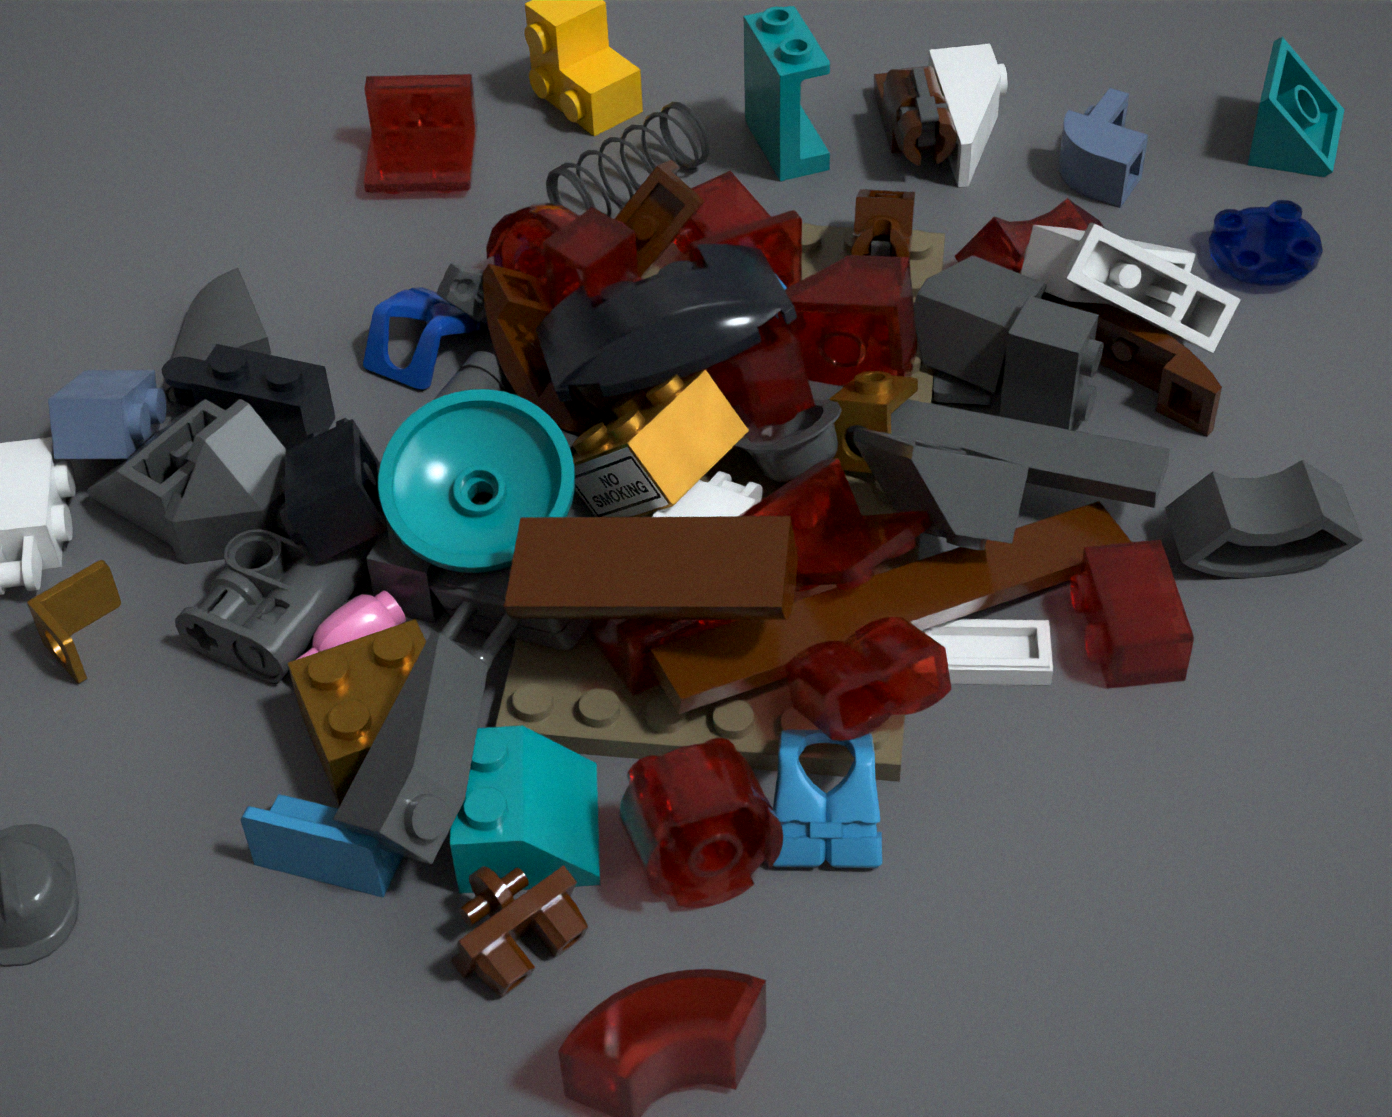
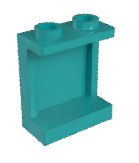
(776, 61)

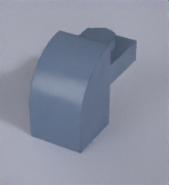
(1101, 154)

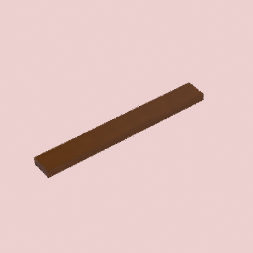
(922, 592)

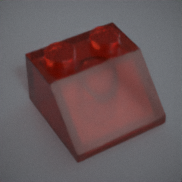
(855, 319)

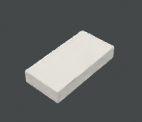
(996, 651)

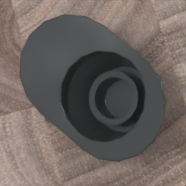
(794, 446)
(35, 893)

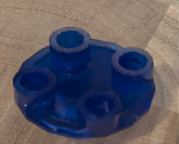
(1265, 244)

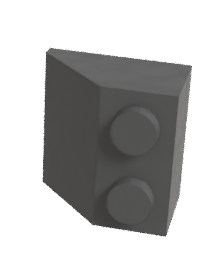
(962, 489)

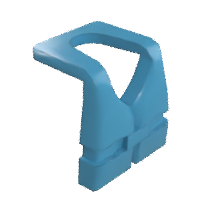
(828, 824)

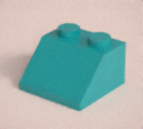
(527, 809)

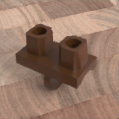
(493, 947)

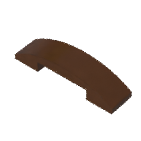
(513, 311)
(1156, 361)

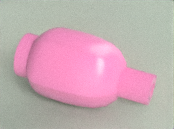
(355, 620)

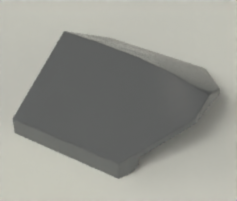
(967, 319)

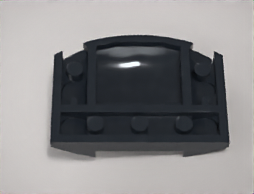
(664, 323)

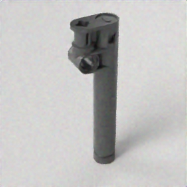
(277, 593)

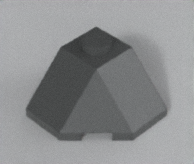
(230, 487)

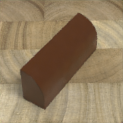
(653, 568)

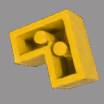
(576, 65)

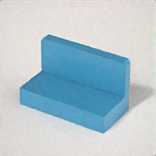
(308, 843)

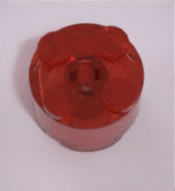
(699, 823)

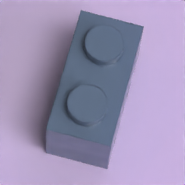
(105, 414)

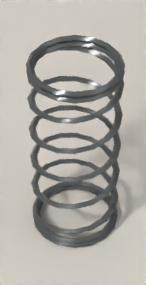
(668, 144)

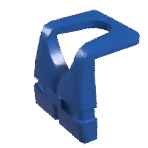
(421, 305)

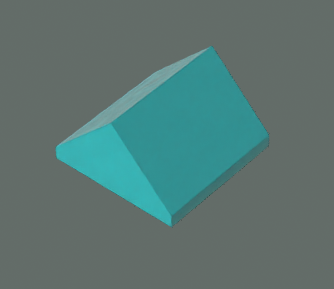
(1295, 118)

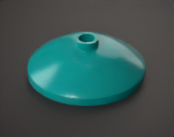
(469, 447)

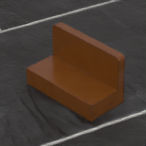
(659, 213)

